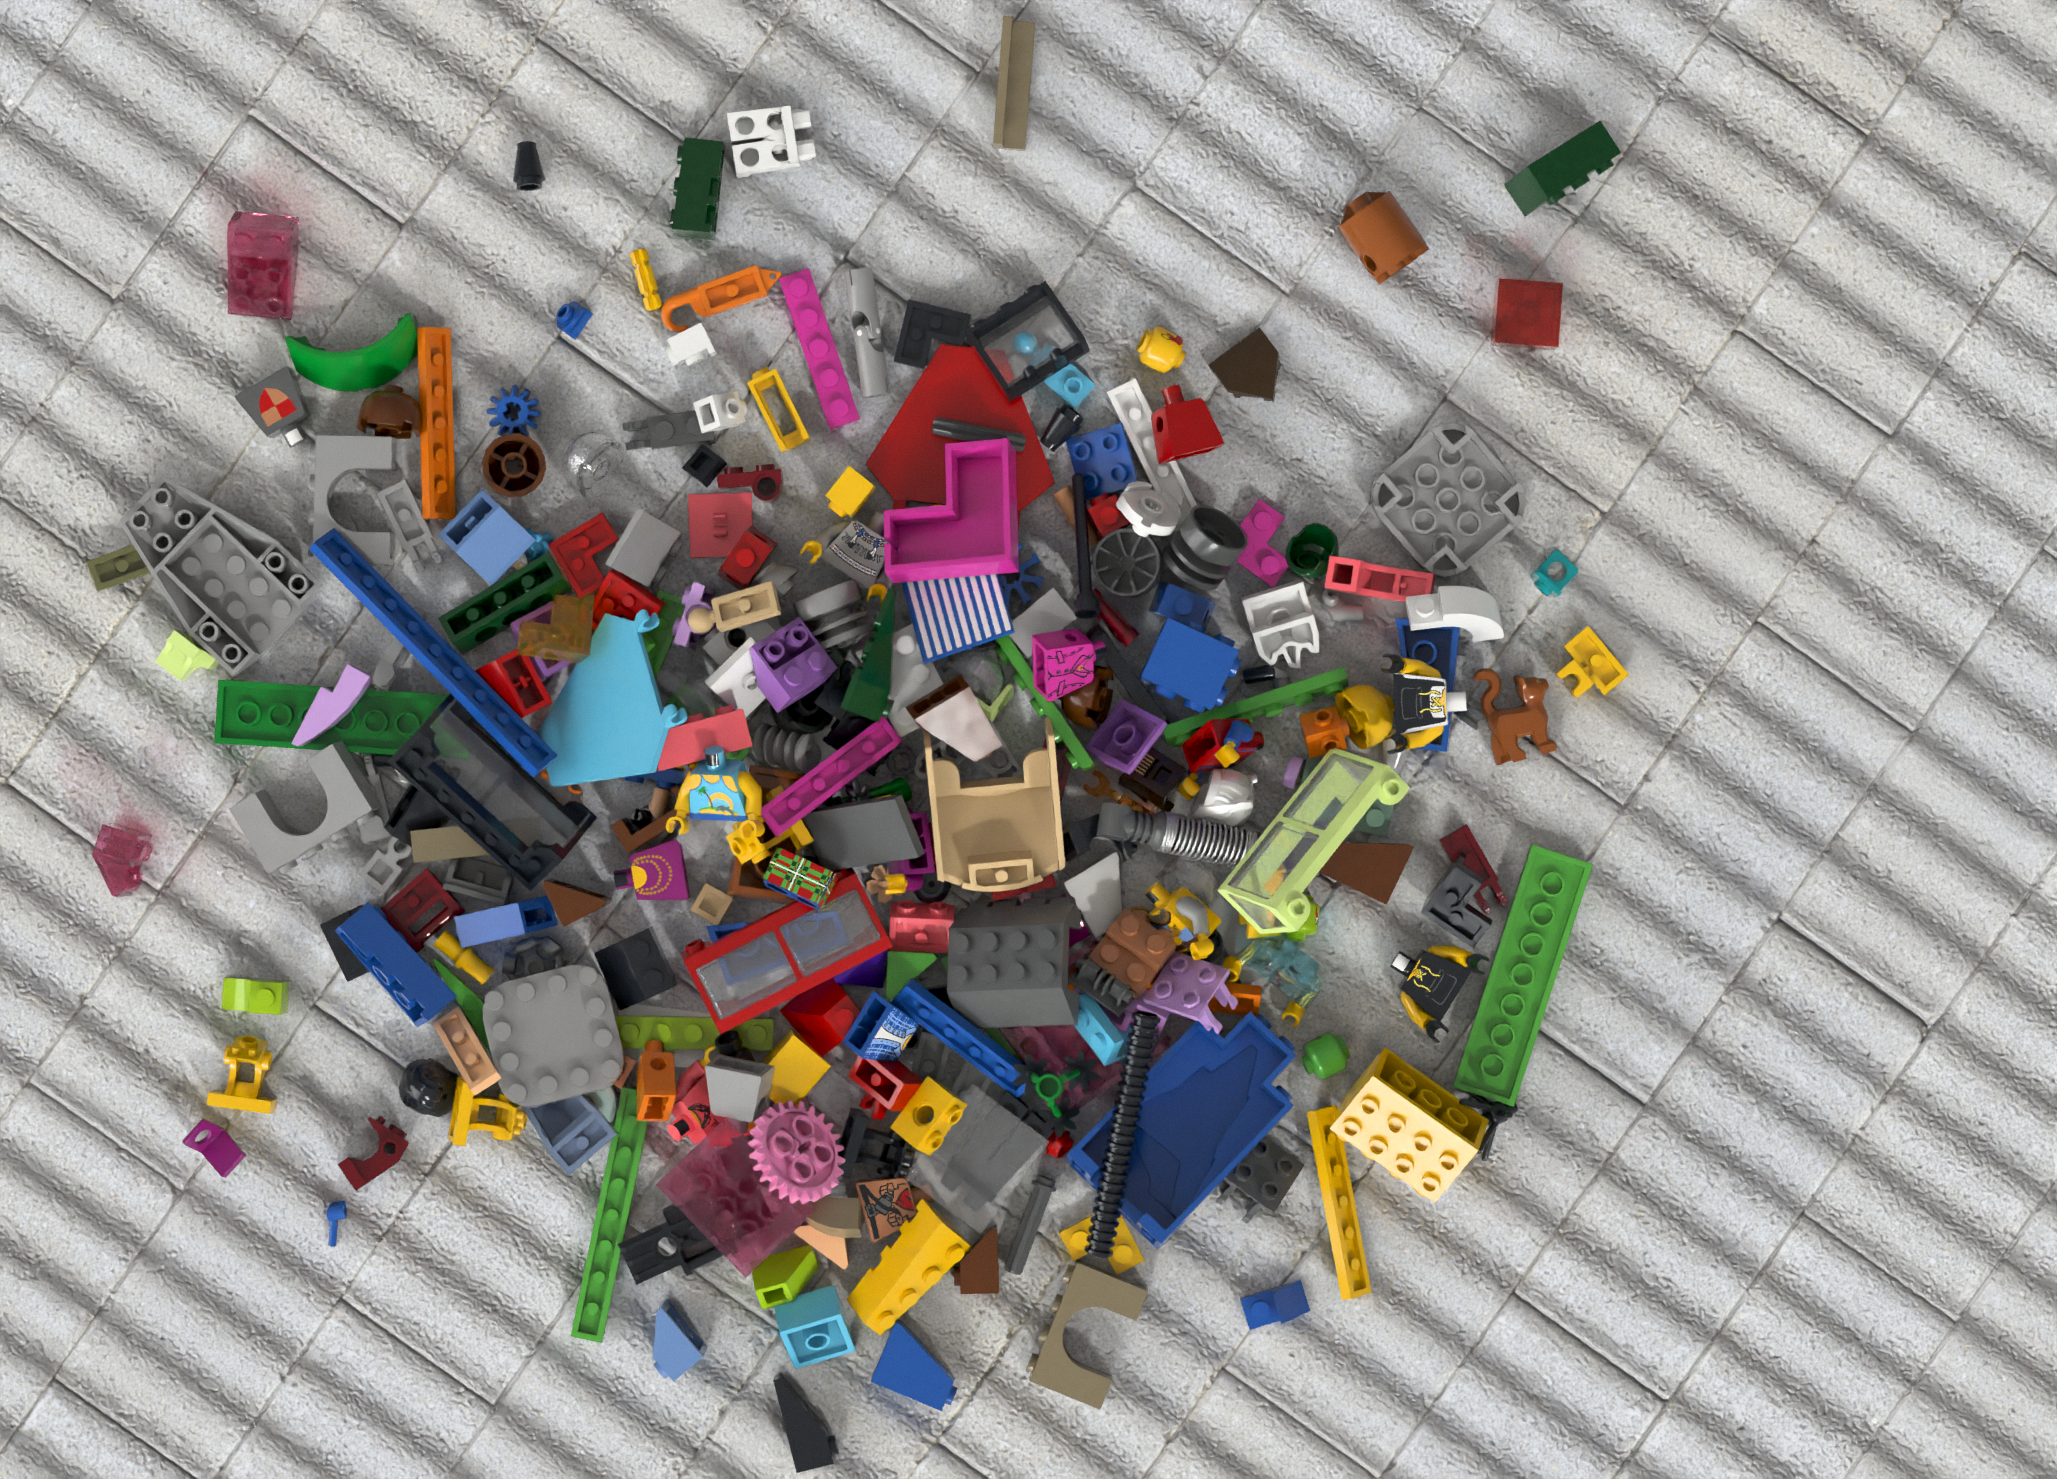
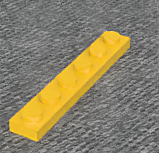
(1339, 1204)

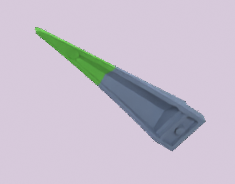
(569, 1127)

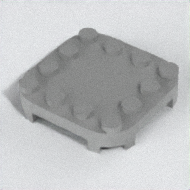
(1448, 500)
(553, 1035)

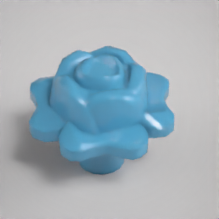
(540, 546)

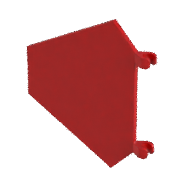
(961, 389)

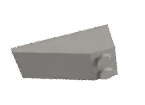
(645, 548)

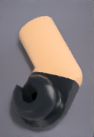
(652, 811)

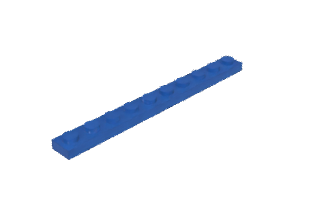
(433, 652)

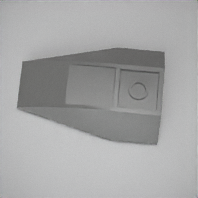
(219, 573)

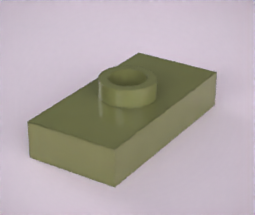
(116, 568)

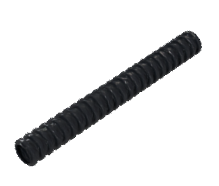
(1122, 1134)

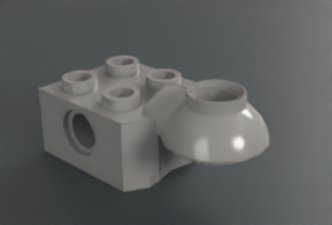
(720, 644)

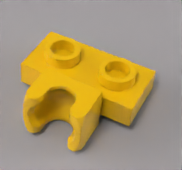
(1591, 664)

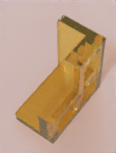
(566, 637)

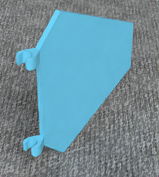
(610, 709)

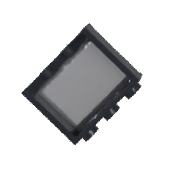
(1051, 344)

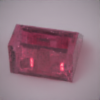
(120, 857)

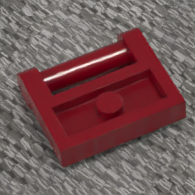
(1119, 625)
(414, 902)

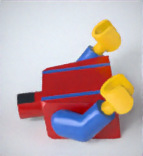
(1217, 746)

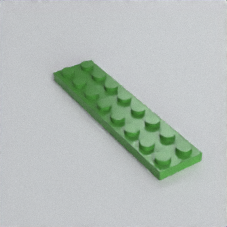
(1522, 975)

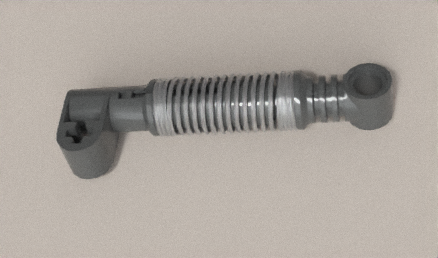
(1166, 832)

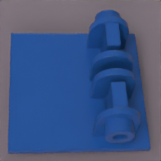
(1103, 460)

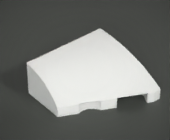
(1098, 893)

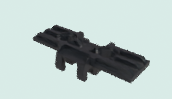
(647, 1260)

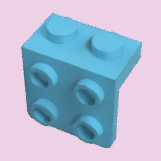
(1099, 1032)

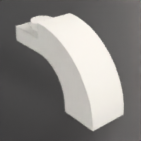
(1457, 607)

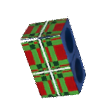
(799, 878)

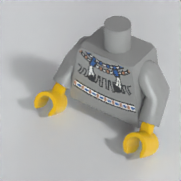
(856, 552)

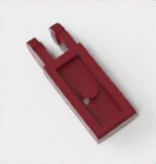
(1464, 841)

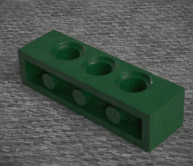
(504, 603)

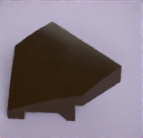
(1249, 367)

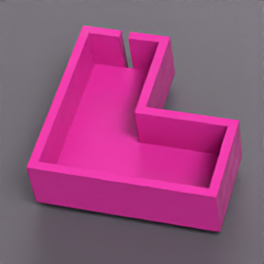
(972, 531)

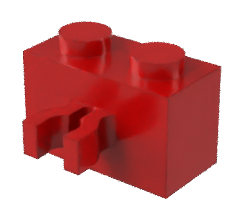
(887, 1082)

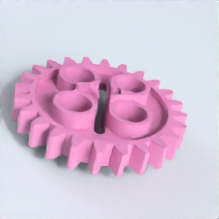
(796, 1152)

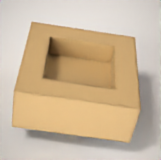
(712, 903)

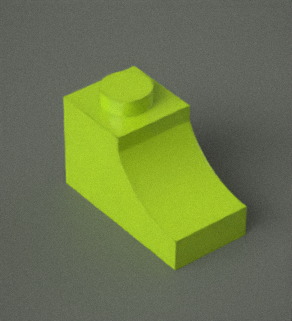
(255, 995)

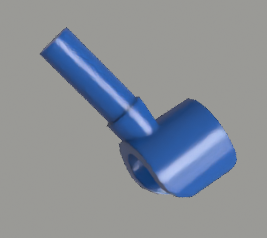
(335, 1212)

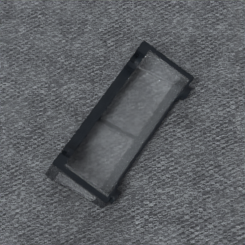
(490, 794)

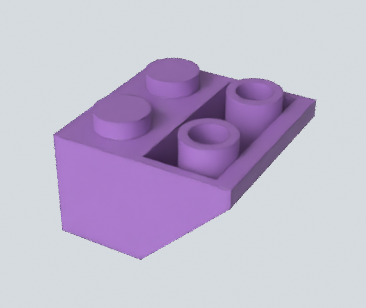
(790, 664)

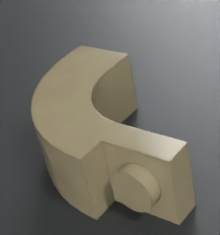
(837, 1217)

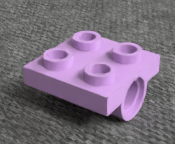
(693, 598)

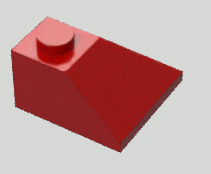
(822, 1015)

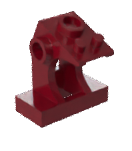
(363, 1171)

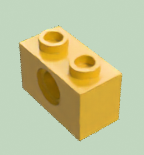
(849, 493)
(913, 1120)

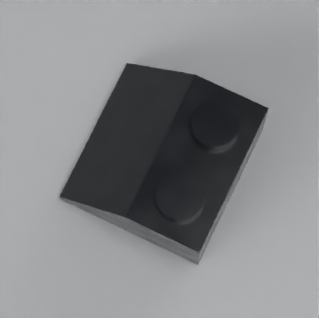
(636, 968)

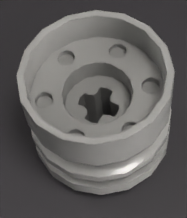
(834, 617)

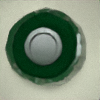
(1310, 550)

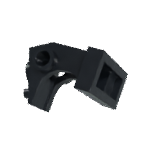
(1080, 834)
(895, 1156)

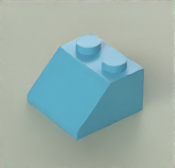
(814, 1327)

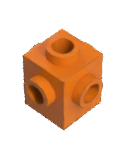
(1323, 731)

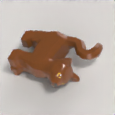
(1515, 722)

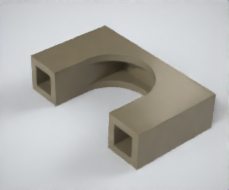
(1085, 1288)

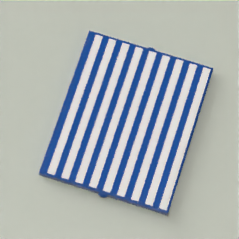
(957, 613)

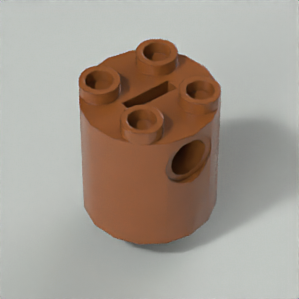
(1381, 234)

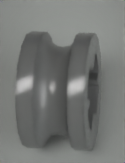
(1470, 716)

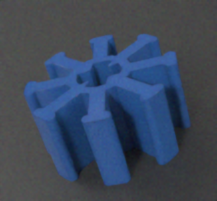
(1023, 578)

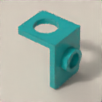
(1548, 585)

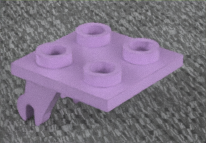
(1187, 988)

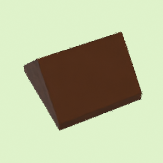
(573, 902)

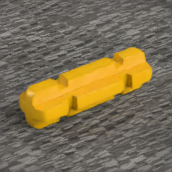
(646, 279)

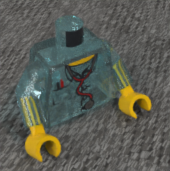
(1283, 967)

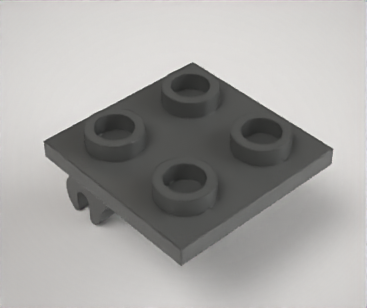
(1264, 1177)

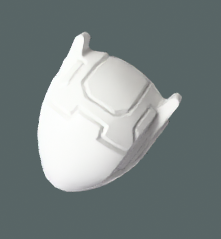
(1225, 798)

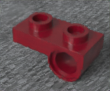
(736, 478)

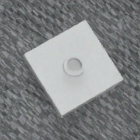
(737, 681)

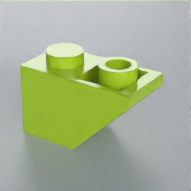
(784, 1275)

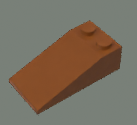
(747, 878)

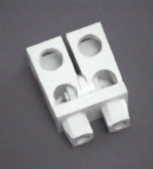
(778, 144)

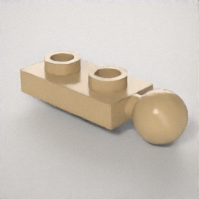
(737, 609)

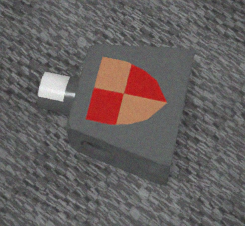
(277, 406)

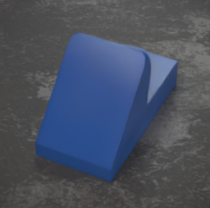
(1275, 1305)

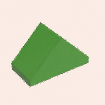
(903, 967)

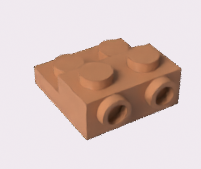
(1134, 950)

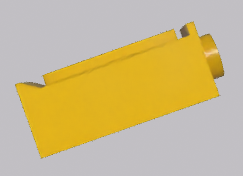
(762, 380)

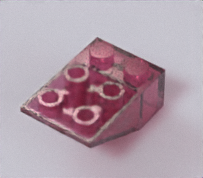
(262, 264)

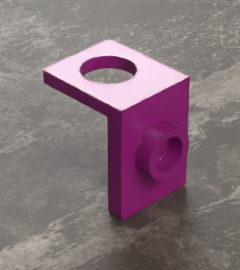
(216, 1147)

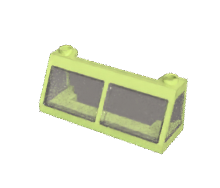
(1304, 836)

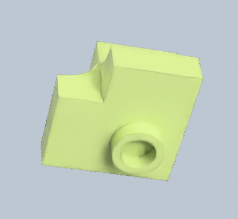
(184, 655)

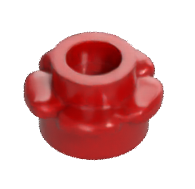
(1059, 1146)

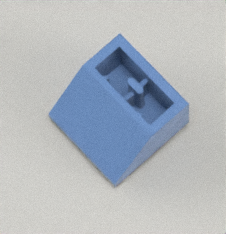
(486, 537)

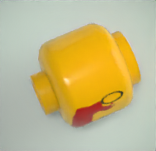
(1161, 349)

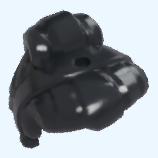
(428, 1087)

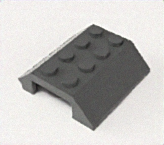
(1013, 963)

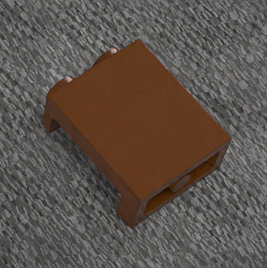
(633, 840)

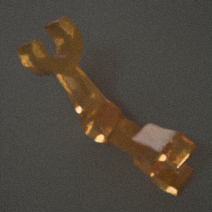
(1103, 788)

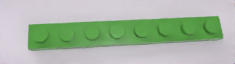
(610, 1221)

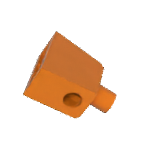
(655, 1083)

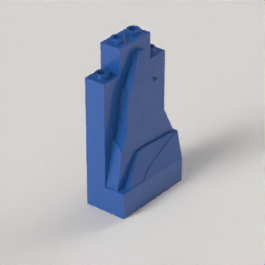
(1198, 1121)

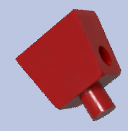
(1183, 427)

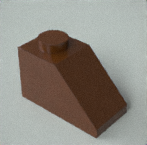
(980, 1266)

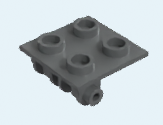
(1108, 992)

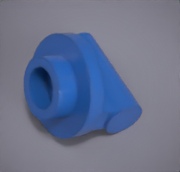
(572, 318)

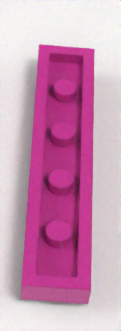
(819, 349)
(830, 776)

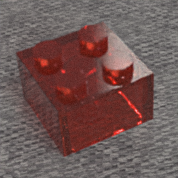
(1526, 314)

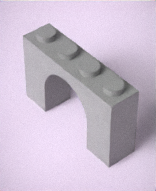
(334, 459)
(348, 801)

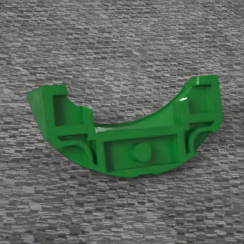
(361, 367)

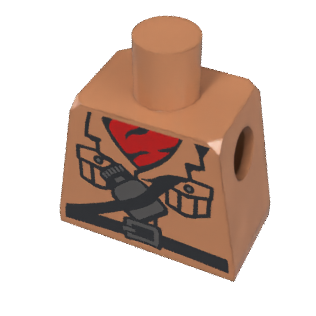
(888, 1204)

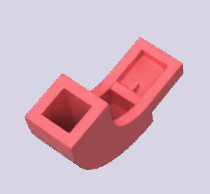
(1376, 580)

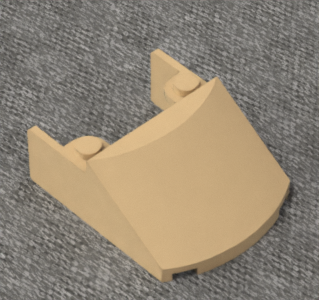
(996, 829)

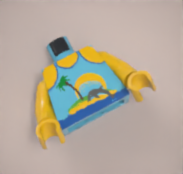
(719, 792)

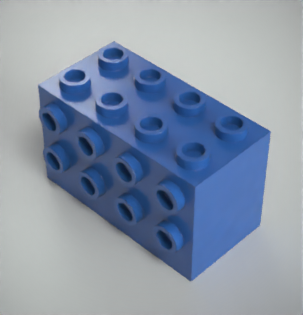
(1191, 665)

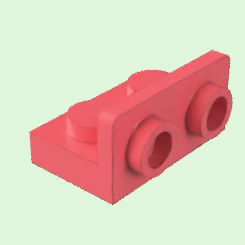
(920, 926)

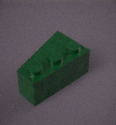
(1563, 168)
(697, 188)

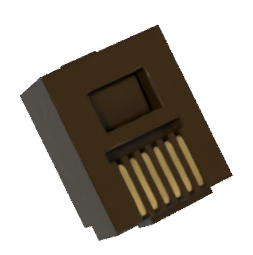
(1155, 779)

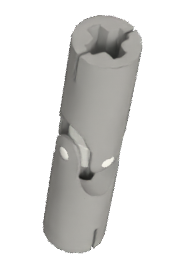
(867, 338)

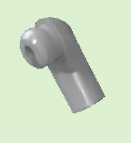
(1338, 609)

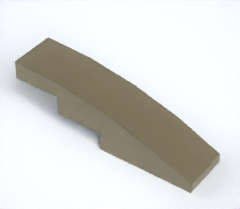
(443, 844)

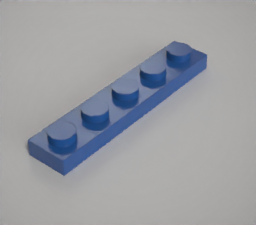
(959, 1035)

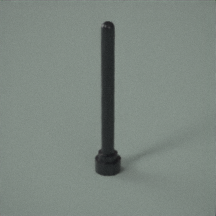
(1086, 604)

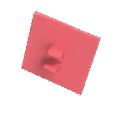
(717, 522)

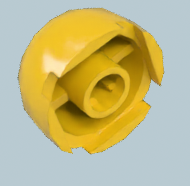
(1367, 714)

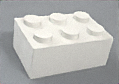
(909, 679)

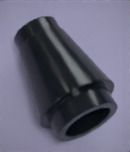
(528, 168)
(1061, 427)

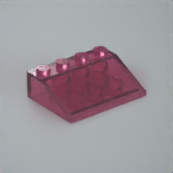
(729, 1202)

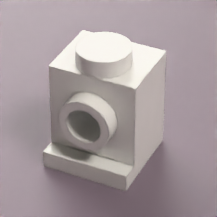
(690, 346)
(727, 411)

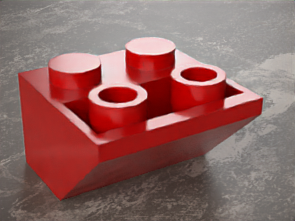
(516, 683)

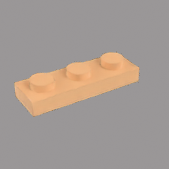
(466, 1050)

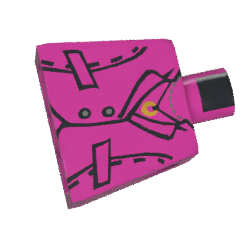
(1064, 661)

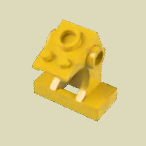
(752, 849)
(244, 1094)
(508, 1122)

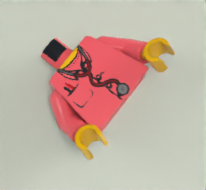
(693, 1104)

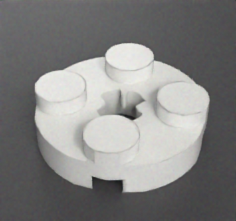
(1148, 510)

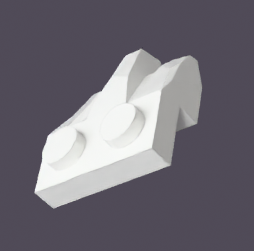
(1282, 622)

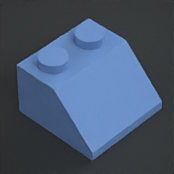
(675, 1343)

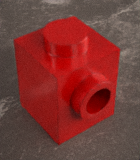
(1106, 514)

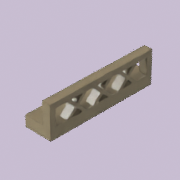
(1013, 84)

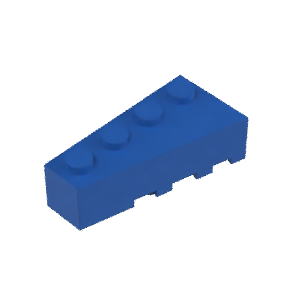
(1439, 650)
(395, 964)

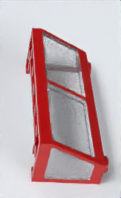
(785, 953)

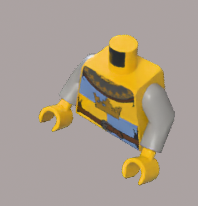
(1185, 918)

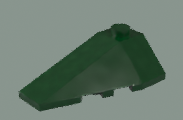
(872, 681)

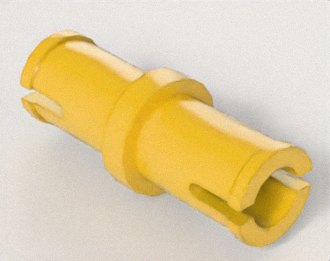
(464, 957)

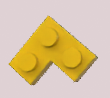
(1125, 1252)

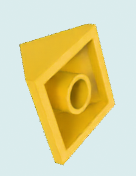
(796, 1068)

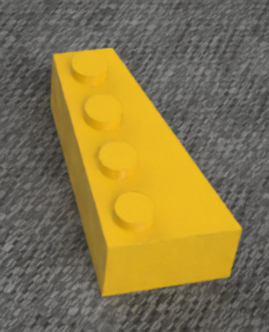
(908, 1268)

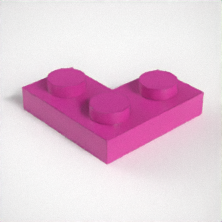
(1258, 556)

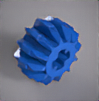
(503, 410)

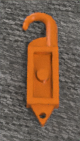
(721, 294)

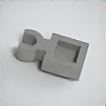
(384, 868)

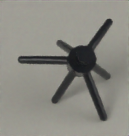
(1495, 1113)

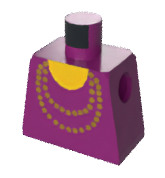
(656, 873)

